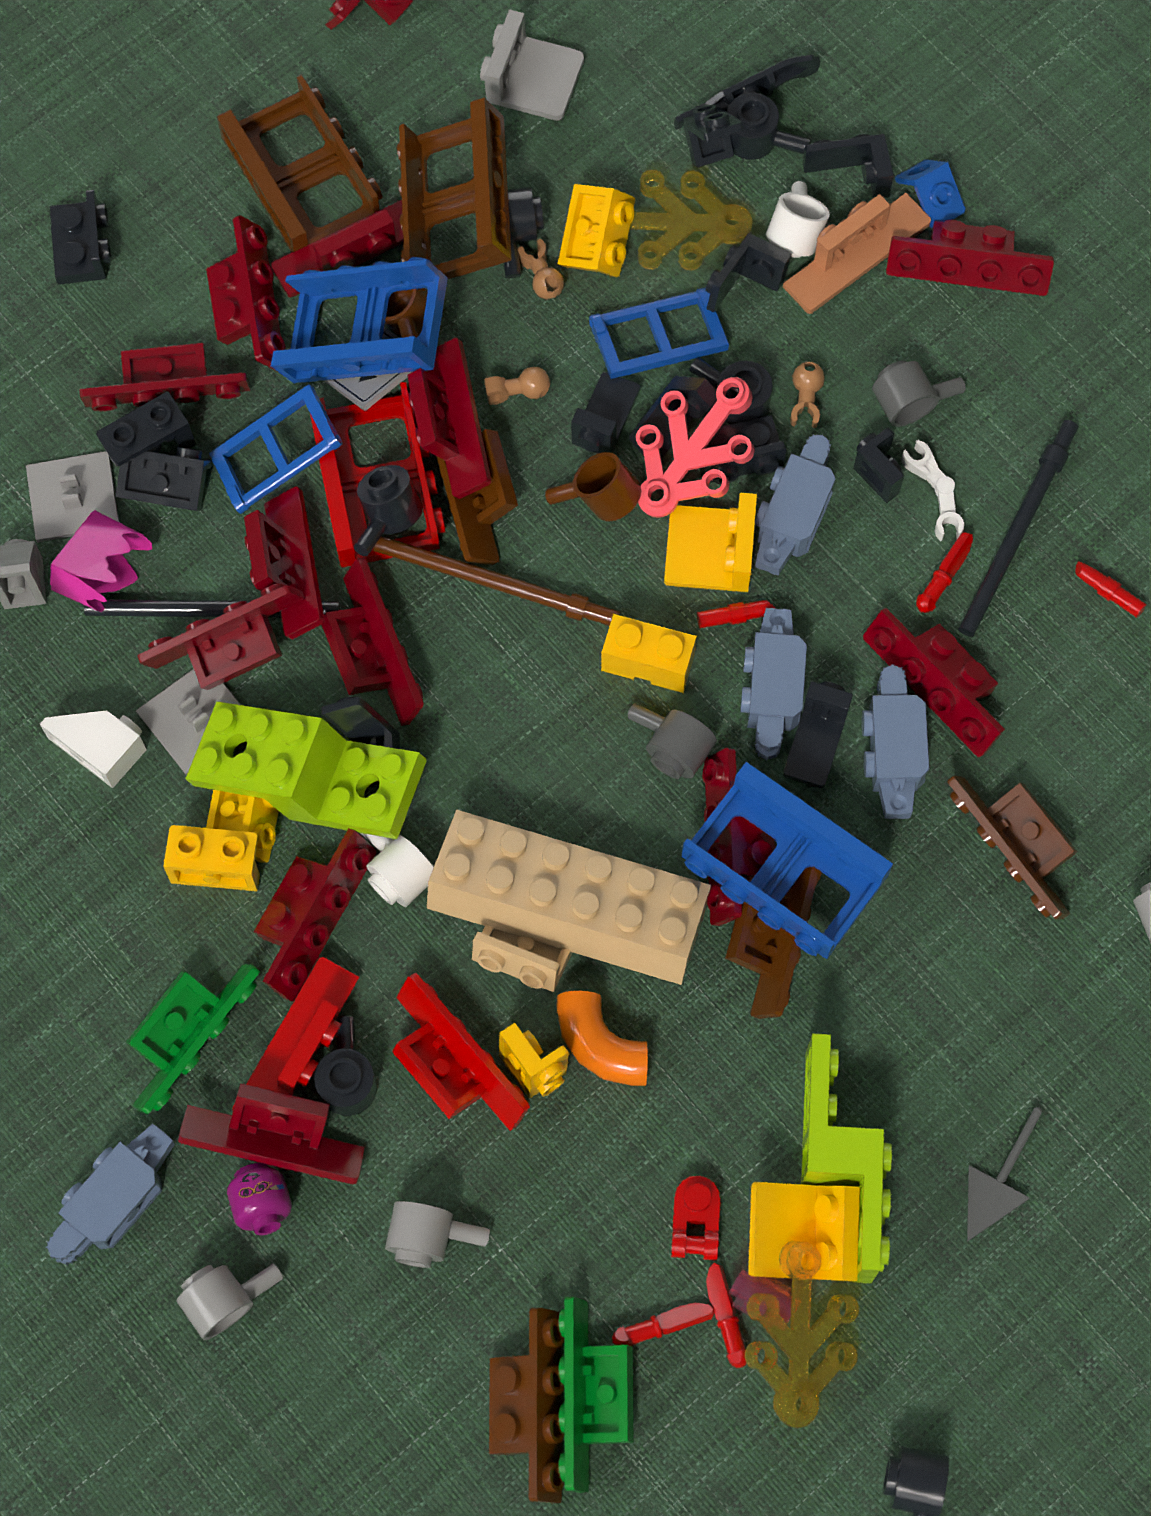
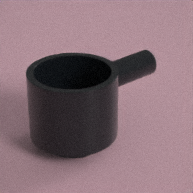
(760, 128)
(524, 220)
(752, 373)
(389, 504)
(345, 1075)
(916, 1481)

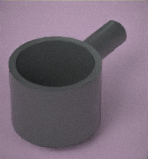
(908, 394)
(678, 740)

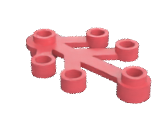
(691, 452)

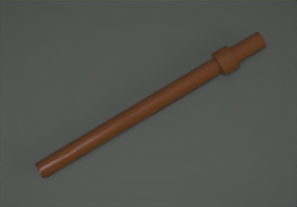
(575, 606)

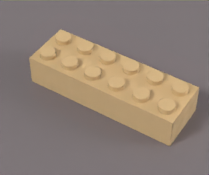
(568, 896)

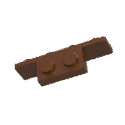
(480, 509)
(1024, 836)
(770, 950)
(527, 1403)

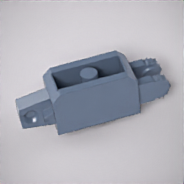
(796, 507)
(776, 681)
(897, 743)
(111, 1197)

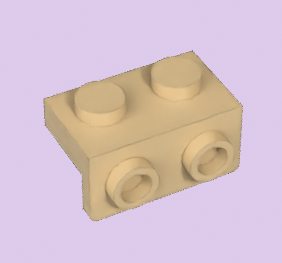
(520, 957)

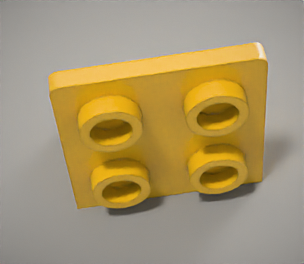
(711, 546)
(808, 1214)

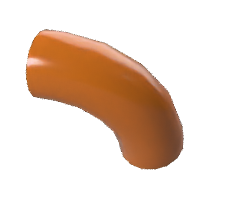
(595, 1044)

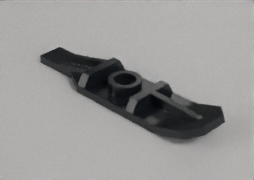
(762, 82)

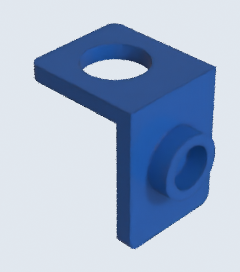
(934, 189)

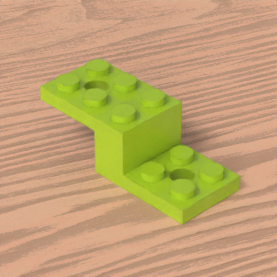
(306, 769)
(845, 1156)

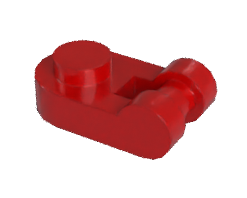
(696, 1203)

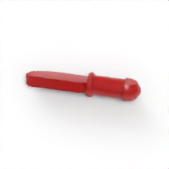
(943, 576)
(725, 1314)
(664, 1323)

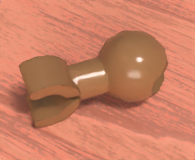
(547, 281)
(531, 383)
(807, 384)

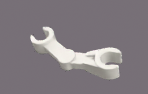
(943, 485)

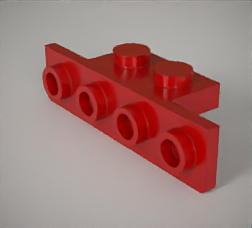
(304, 1029)
(450, 1061)

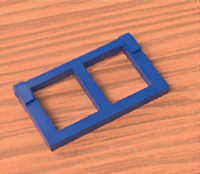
(666, 354)
(263, 427)

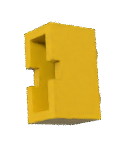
(648, 653)

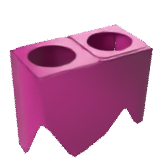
(95, 561)

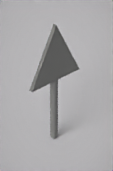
(989, 1197)

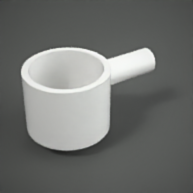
(797, 221)
(398, 870)

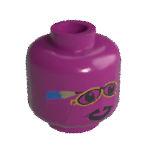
(259, 1198)

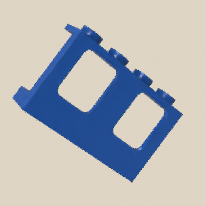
(367, 351)
(802, 841)

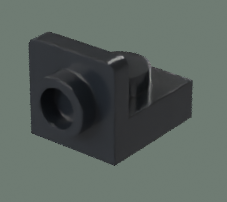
(878, 470)

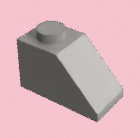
(21, 574)

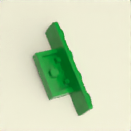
(180, 1027)
(596, 1395)

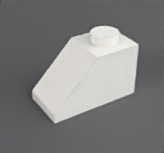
(98, 742)

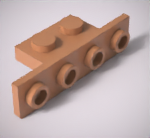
(854, 248)

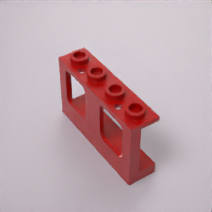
(343, 477)

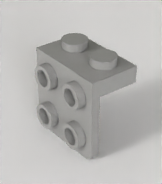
(529, 72)

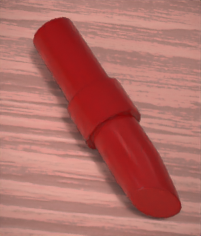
(1110, 589)
(733, 613)

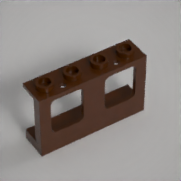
(280, 186)
(482, 195)

